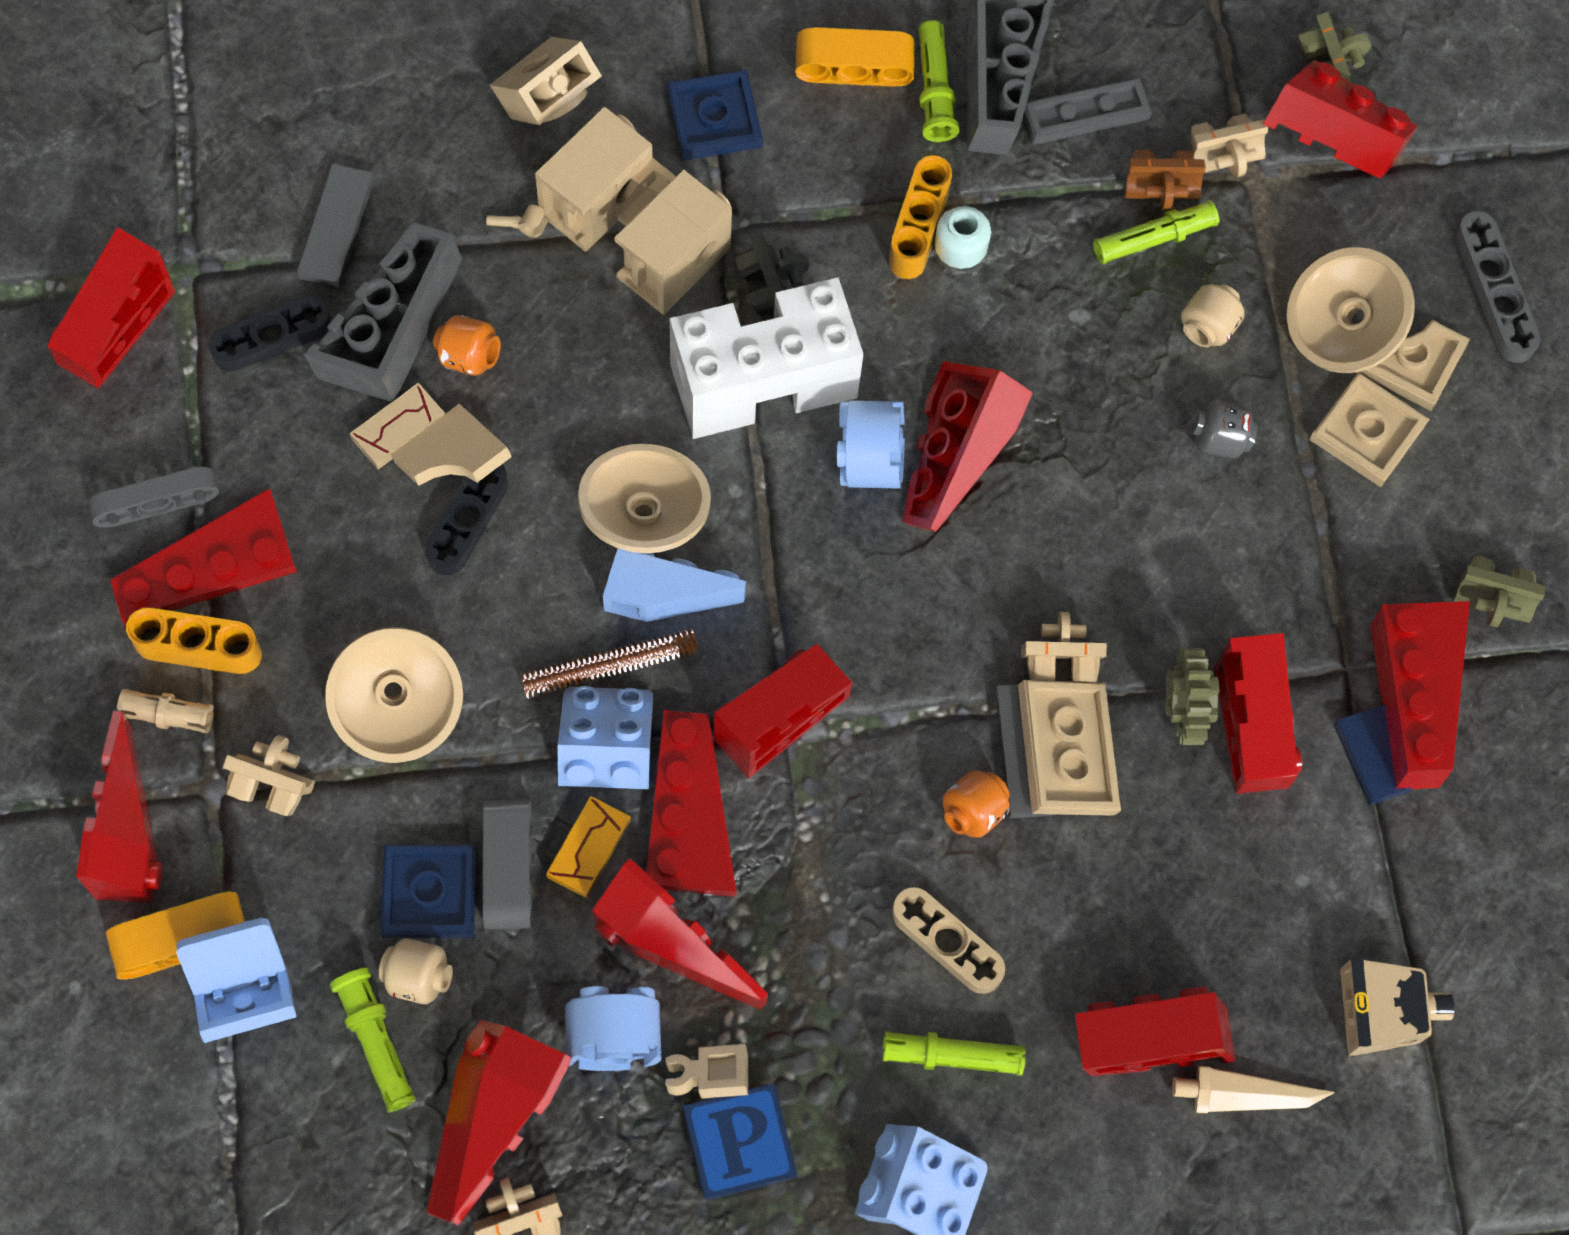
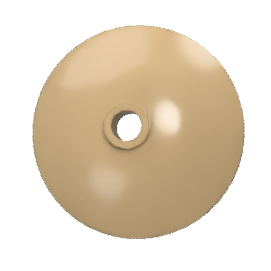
(1336, 290)
(648, 483)
(400, 725)

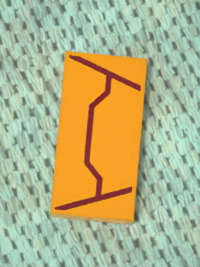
(588, 847)

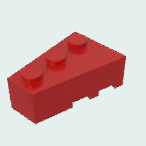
(111, 309)

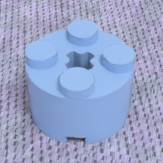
(871, 444)
(613, 1028)

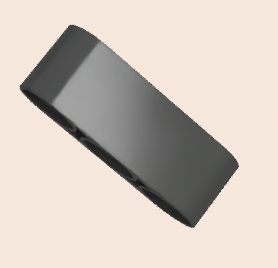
(507, 864)

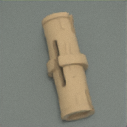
(166, 710)

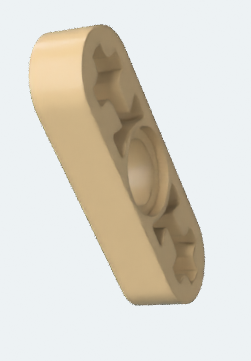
(948, 921)

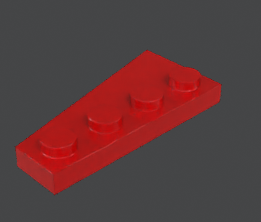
(217, 559)
(688, 820)

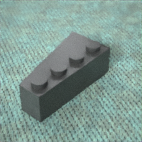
(1000, 66)
(389, 319)

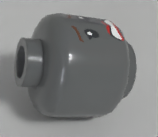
(1224, 429)

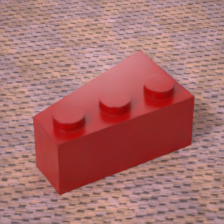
(1342, 117)
(780, 709)
(1258, 713)
(1154, 1033)

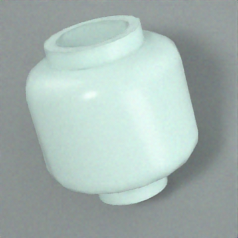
(962, 237)

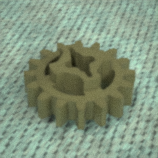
(1192, 696)

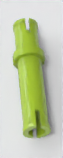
(1172, 226)
(954, 1053)

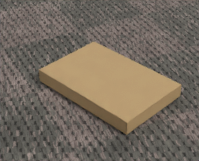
(1068, 748)

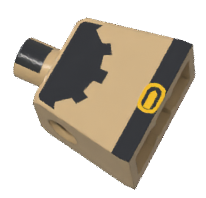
(1388, 1006)

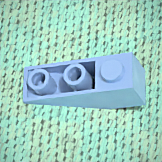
(661, 589)

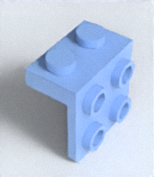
(605, 738)
(237, 979)
(921, 1183)

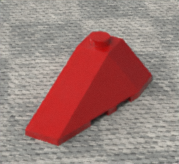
(969, 423)
(118, 844)
(646, 923)
(492, 1096)

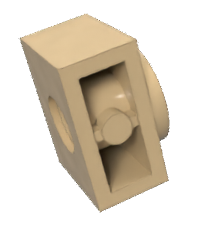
(547, 81)

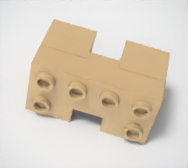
(671, 222)

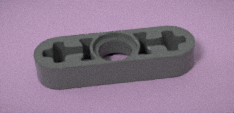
(153, 497)

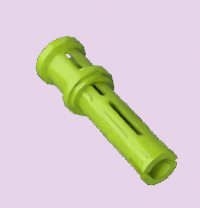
(937, 97)
(366, 1019)

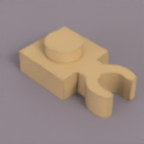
(717, 1073)

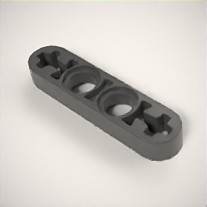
(1503, 285)

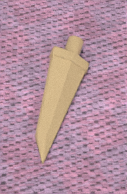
(1231, 1091)

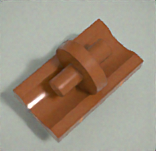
(1164, 178)

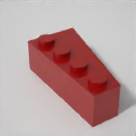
(1420, 682)

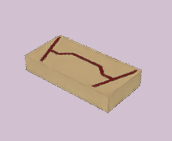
(396, 425)

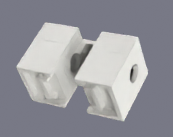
(800, 352)

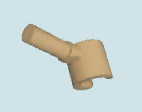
(530, 224)

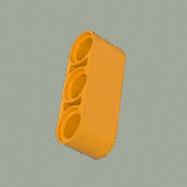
(854, 57)
(922, 200)
(179, 627)
(151, 941)

